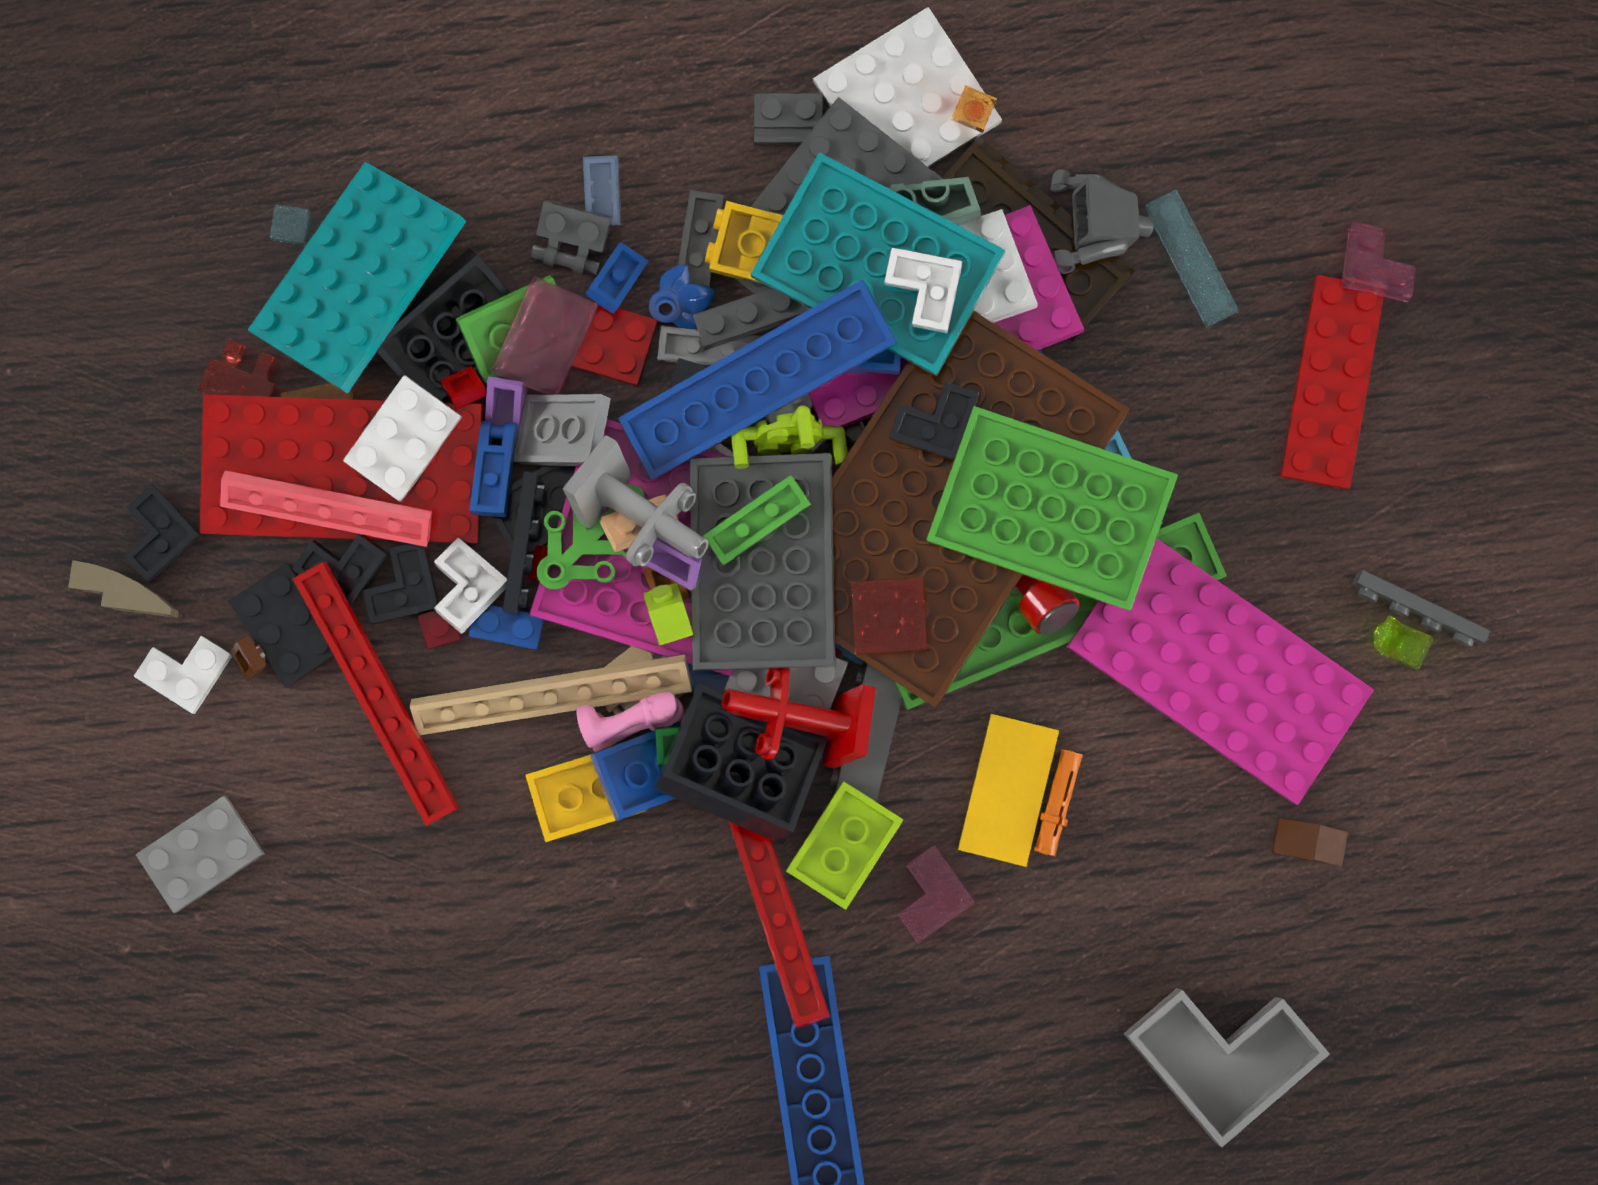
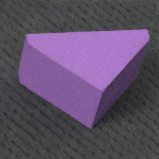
(505, 401)
(674, 564)

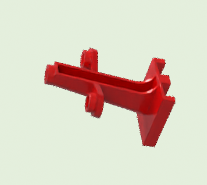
(843, 725)

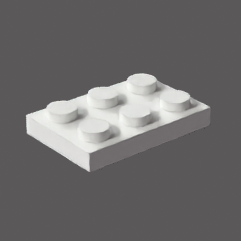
(1009, 287)
(402, 438)

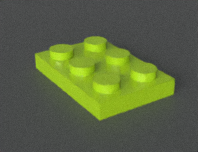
(844, 845)

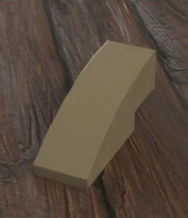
(118, 590)

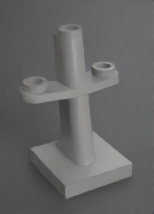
(602, 484)

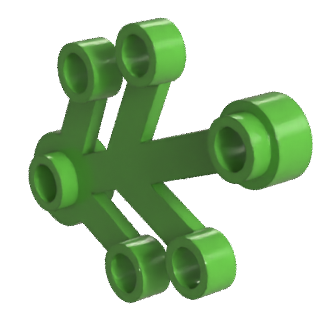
(584, 543)

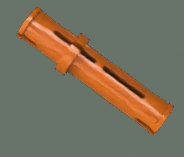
(1060, 795)

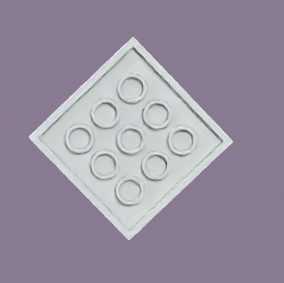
(908, 88)

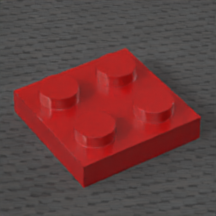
(616, 345)

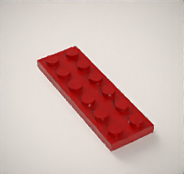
(1331, 385)

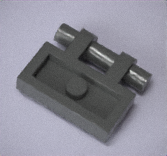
(574, 227)

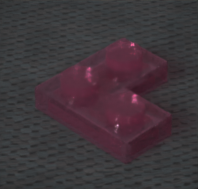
(1368, 271)
(943, 896)

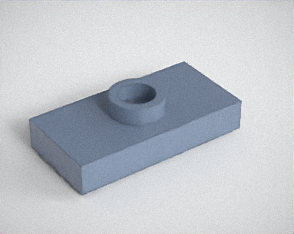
(602, 186)

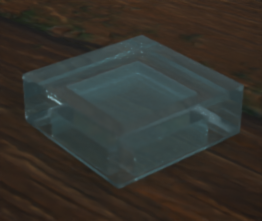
(290, 224)

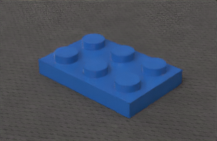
(630, 774)

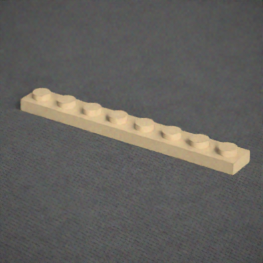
(550, 695)

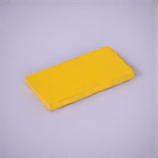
(1008, 790)

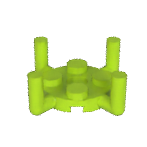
(791, 433)

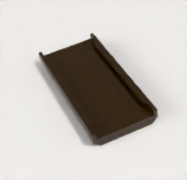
(1004, 187)

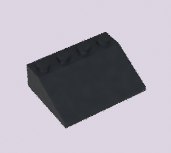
(427, 337)
(719, 771)

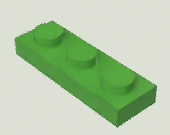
(757, 519)

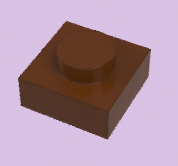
(249, 657)

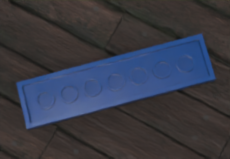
(758, 379)

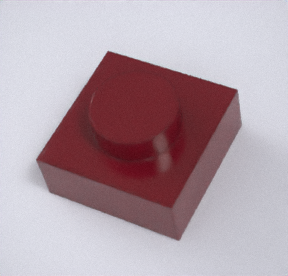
(437, 630)

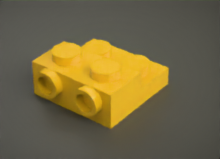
(740, 240)

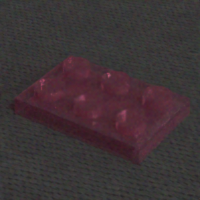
(545, 337)

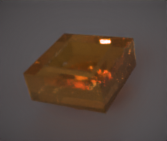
(974, 109)

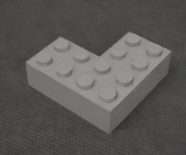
(1228, 1079)

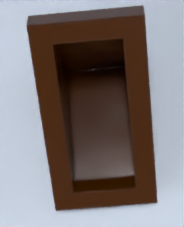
(1310, 842)

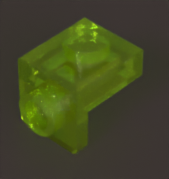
(1402, 642)

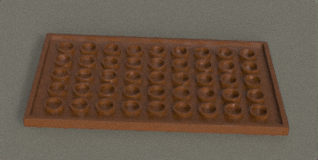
(892, 491)

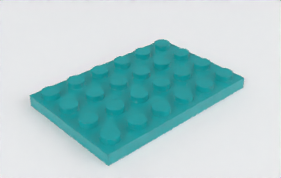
(844, 233)
(356, 276)

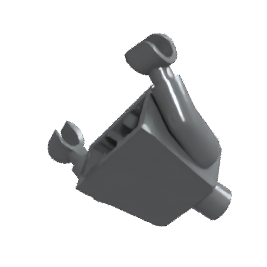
(1103, 219)

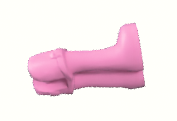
(652, 712)

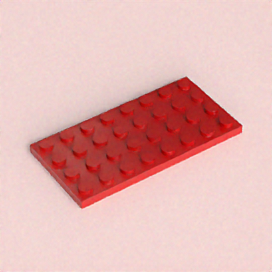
(306, 446)

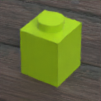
(668, 613)

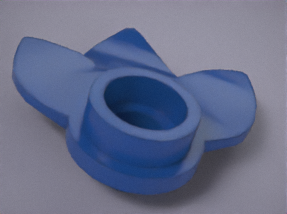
(682, 295)

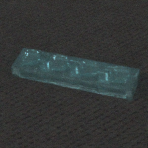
(1191, 258)

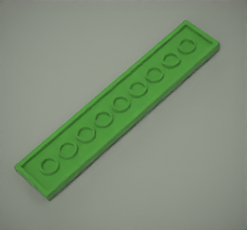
(1013, 640)

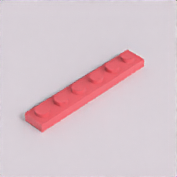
(325, 508)

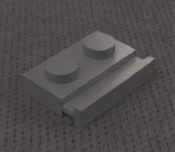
(785, 118)

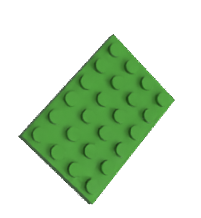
(1052, 508)

